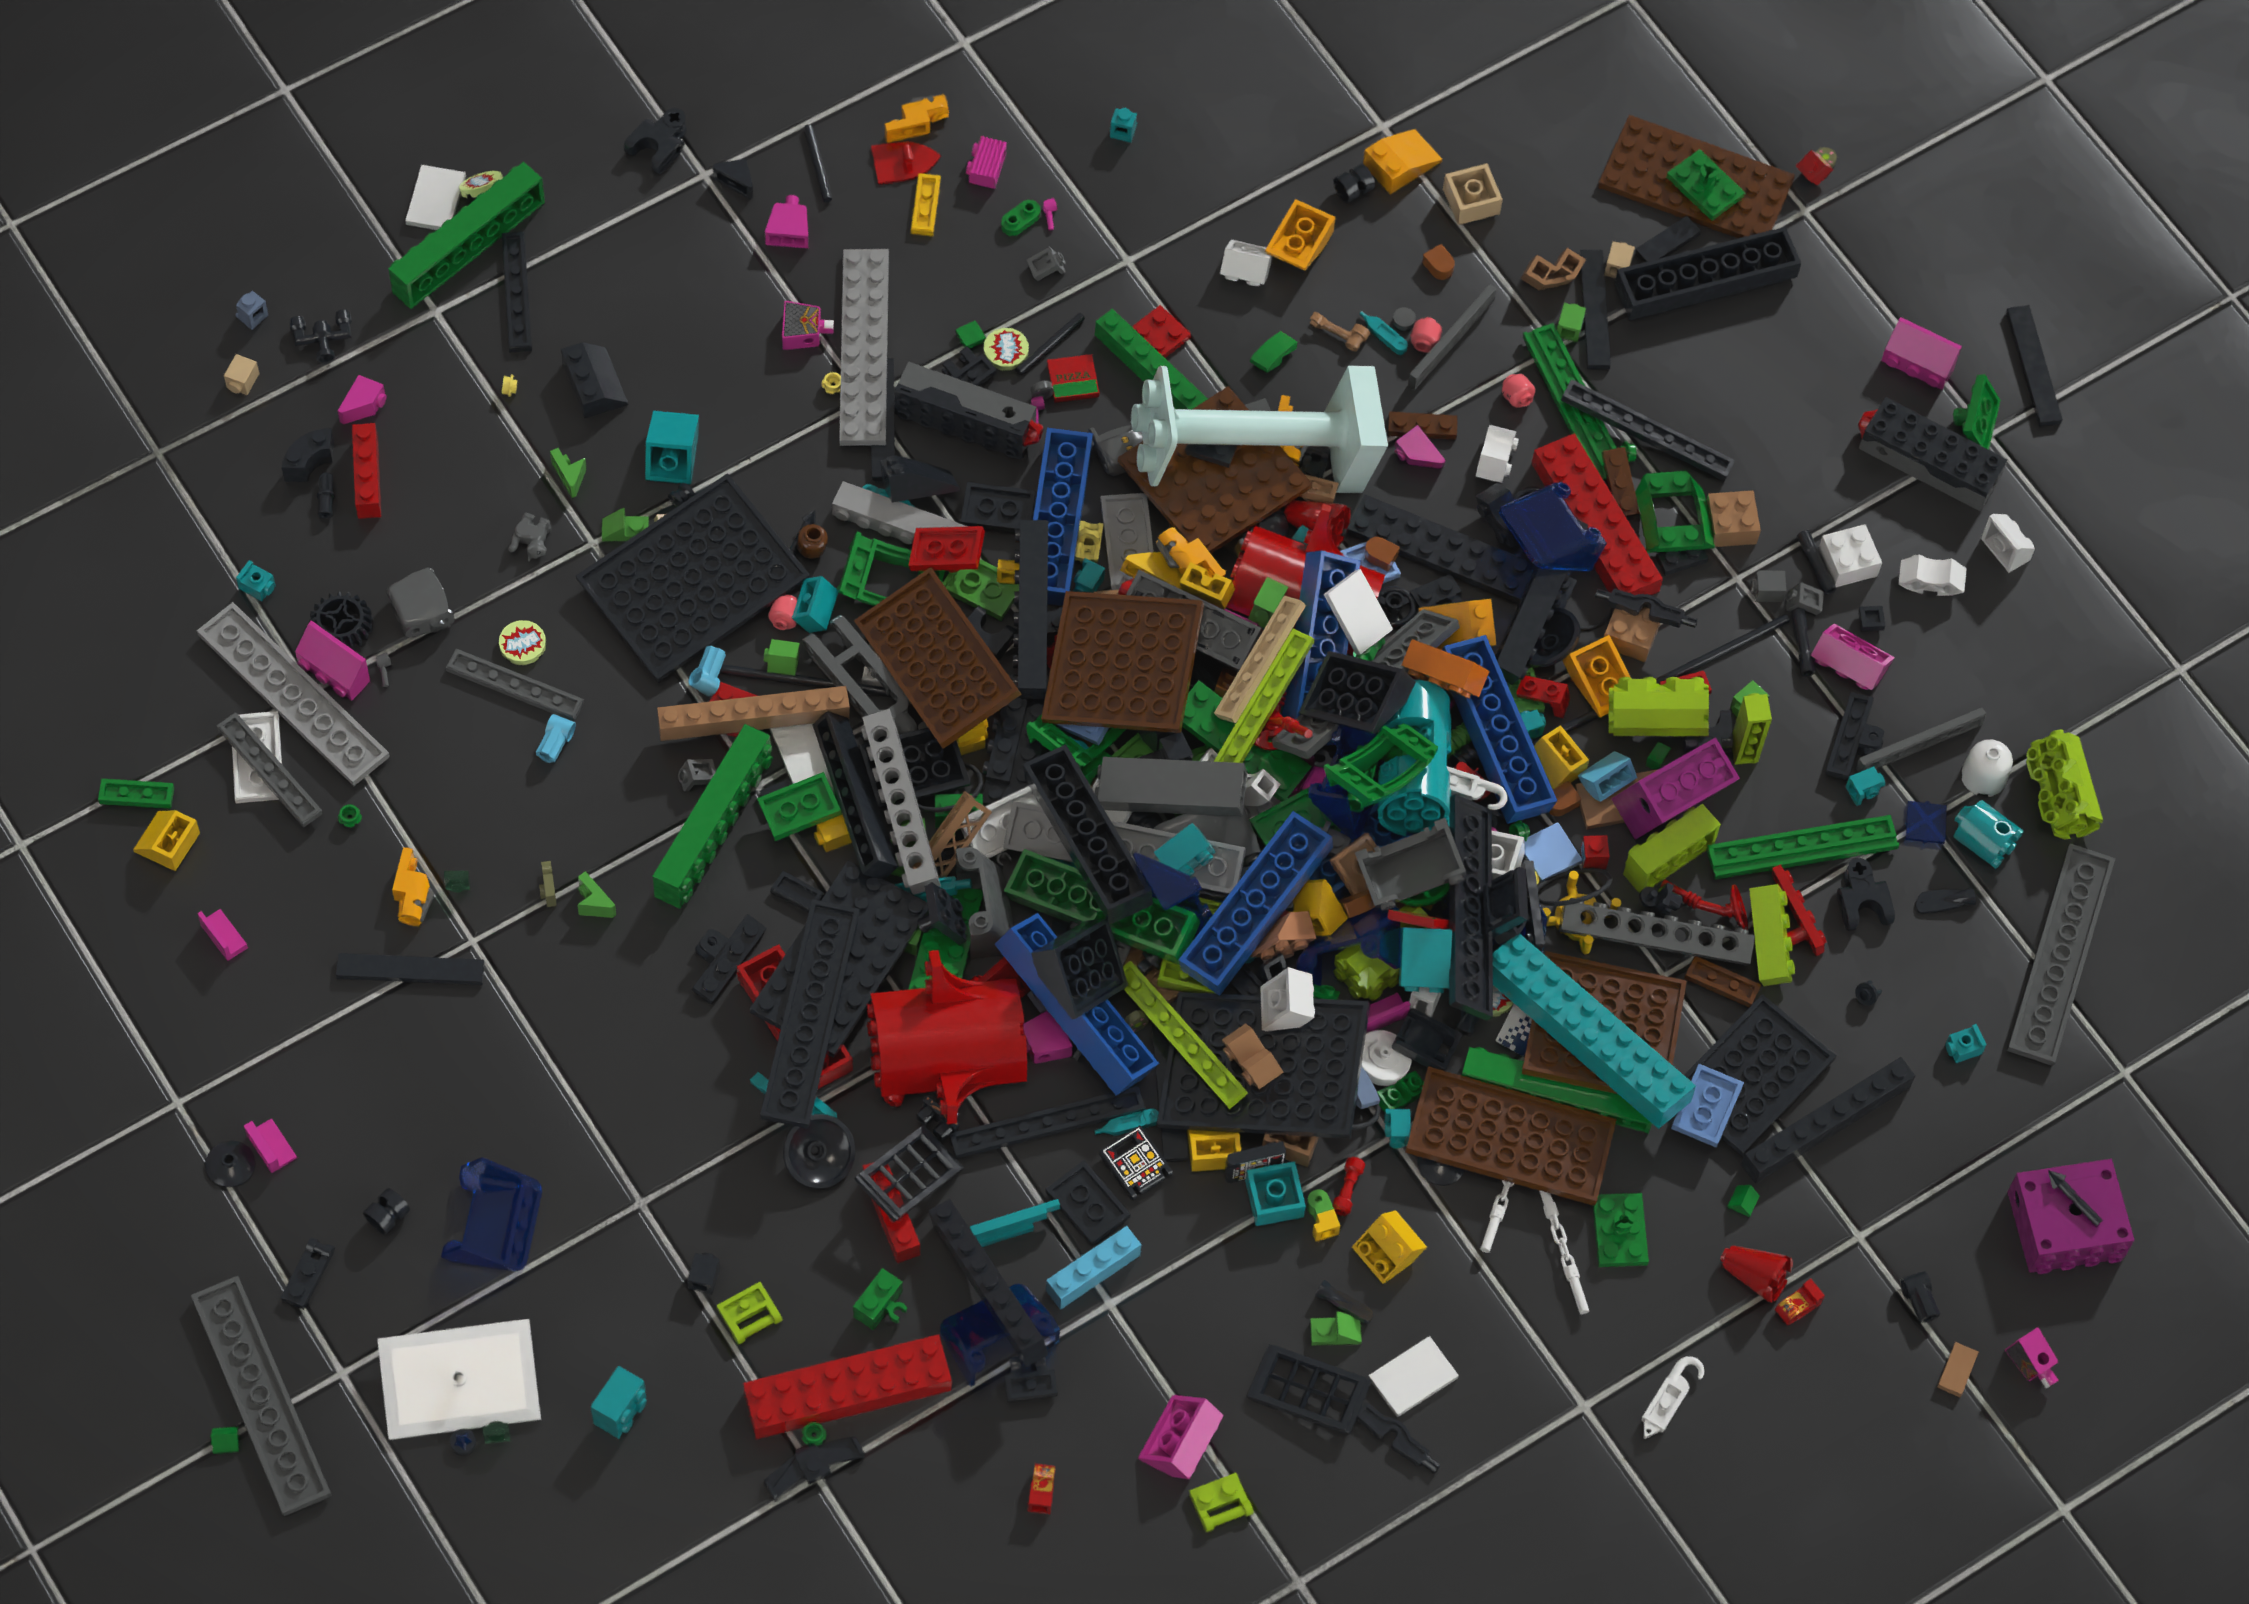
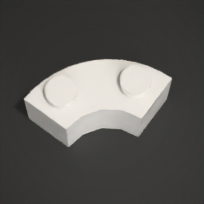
(1496, 454)
(1941, 576)

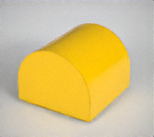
(1006, 571)

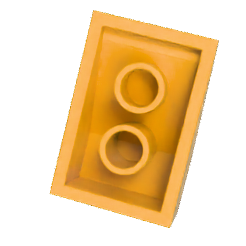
(1400, 159)
(1301, 235)
(1473, 617)
(1595, 671)

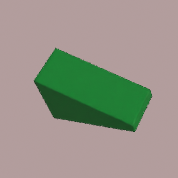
(1657, 756)

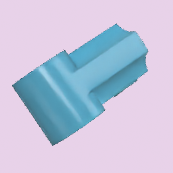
(705, 676)
(557, 733)

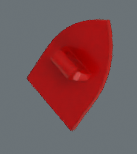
(902, 161)

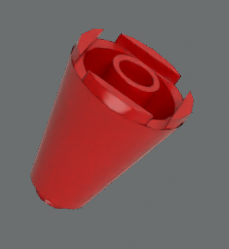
(1302, 512)
(1758, 1270)

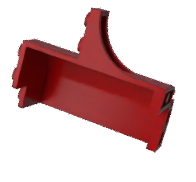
(1284, 561)
(947, 1037)

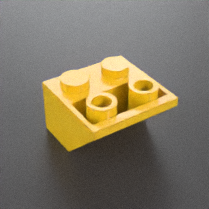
(1560, 757)
(168, 838)
(1322, 905)
(1211, 1148)
(1389, 1246)

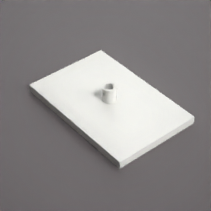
(458, 1379)

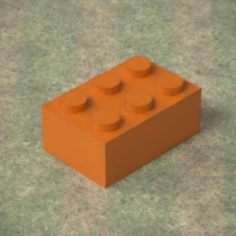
(1444, 669)

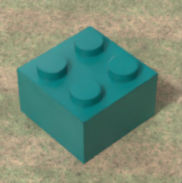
(1186, 850)
(1275, 1193)
(619, 1402)

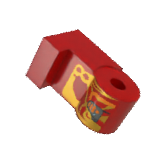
(1800, 1302)
(1041, 1489)

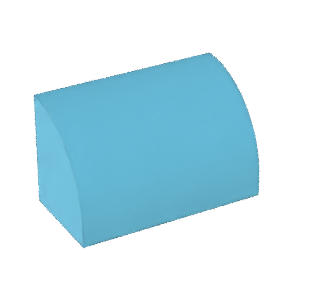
(1608, 775)

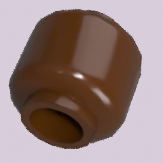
(812, 541)

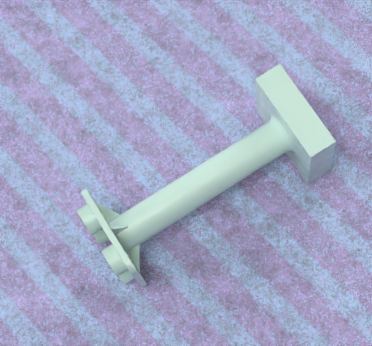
(1348, 426)

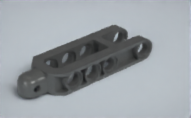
(860, 650)

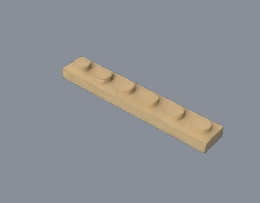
(1259, 659)

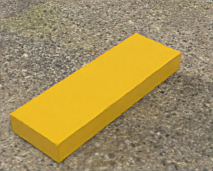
(925, 204)

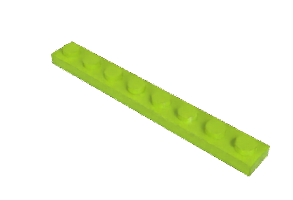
(1265, 698)
(1182, 1037)

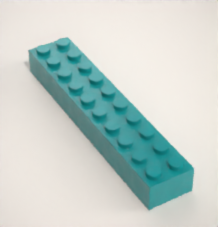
(1590, 1031)

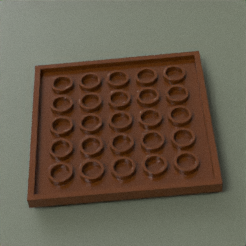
(1217, 500)
(1123, 661)
(1639, 999)

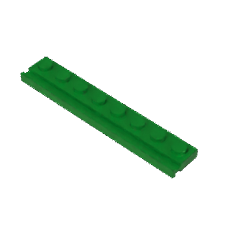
(1557, 373)
(1802, 847)

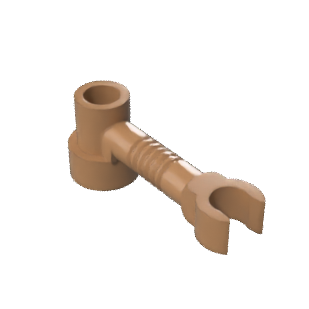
(1354, 337)

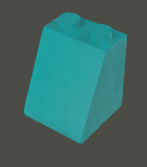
(671, 447)
(1425, 959)

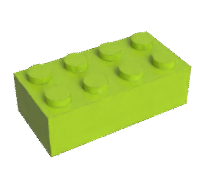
(1671, 848)

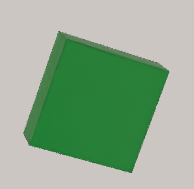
(970, 335)

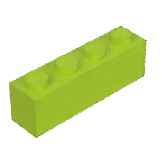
(1751, 728)
(1771, 935)

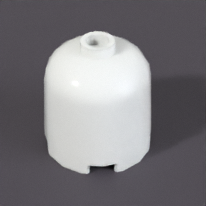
(1987, 767)

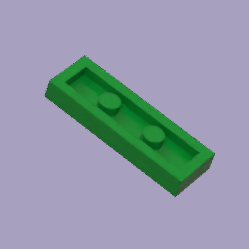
(136, 793)

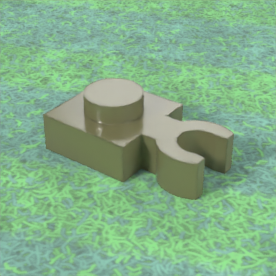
(547, 889)

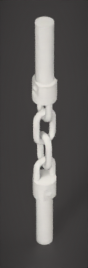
(1496, 1216)
(1571, 1271)

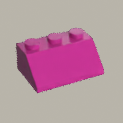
(1921, 353)
(1851, 657)
(332, 662)
(1181, 1436)

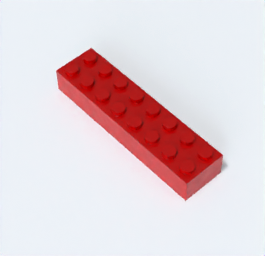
(1624, 560)
(847, 1386)

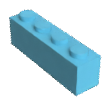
(1093, 1267)

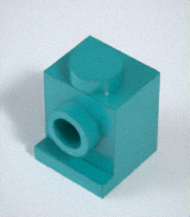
(1125, 119)
(1090, 577)
(249, 584)
(1534, 723)
(1865, 785)
(1961, 1051)
(1397, 1127)

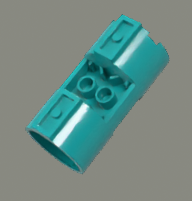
(1429, 793)

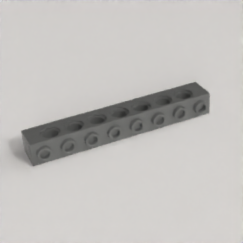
(1739, 954)

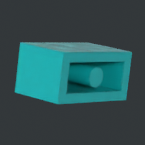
(815, 604)

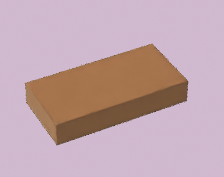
(1957, 1369)

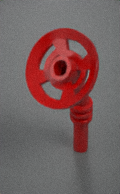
(1271, 730)
(1733, 909)

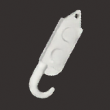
(1473, 788)
(1669, 1397)

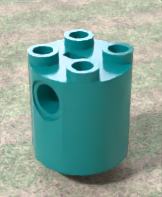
(1986, 832)

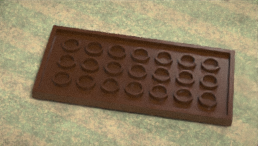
(1650, 151)
(937, 657)
(1511, 1136)

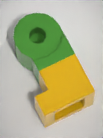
(1323, 1212)

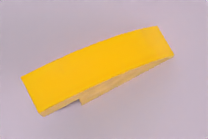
(1153, 564)

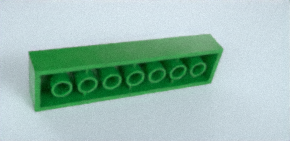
(466, 235)
(712, 817)
(1062, 893)

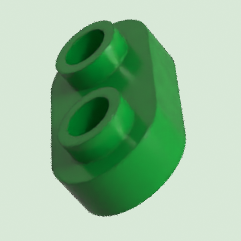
(1023, 217)

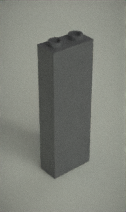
(1172, 786)

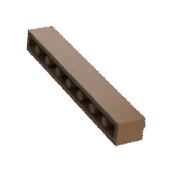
(755, 711)

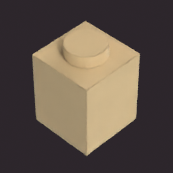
(1619, 257)
(241, 375)

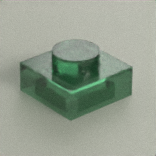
(457, 880)
(496, 1432)

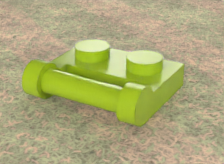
(746, 1305)
(1217, 1495)

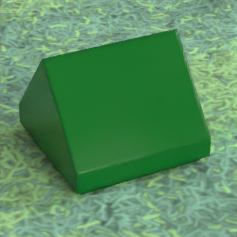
(1744, 1199)
(225, 1440)

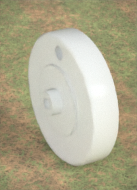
(1381, 1061)

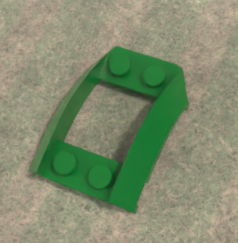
(1673, 537)
(859, 563)
(1053, 738)
(1350, 769)

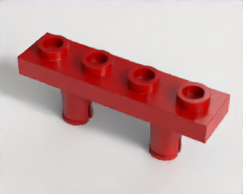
(1805, 919)

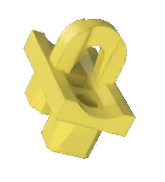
(1091, 536)

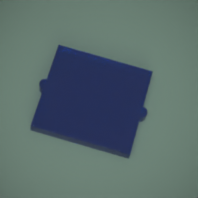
(1926, 822)

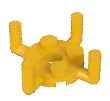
(1585, 941)

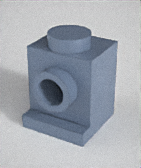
(247, 306)

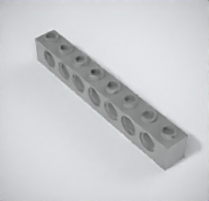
(881, 725)

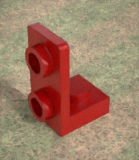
(1545, 691)

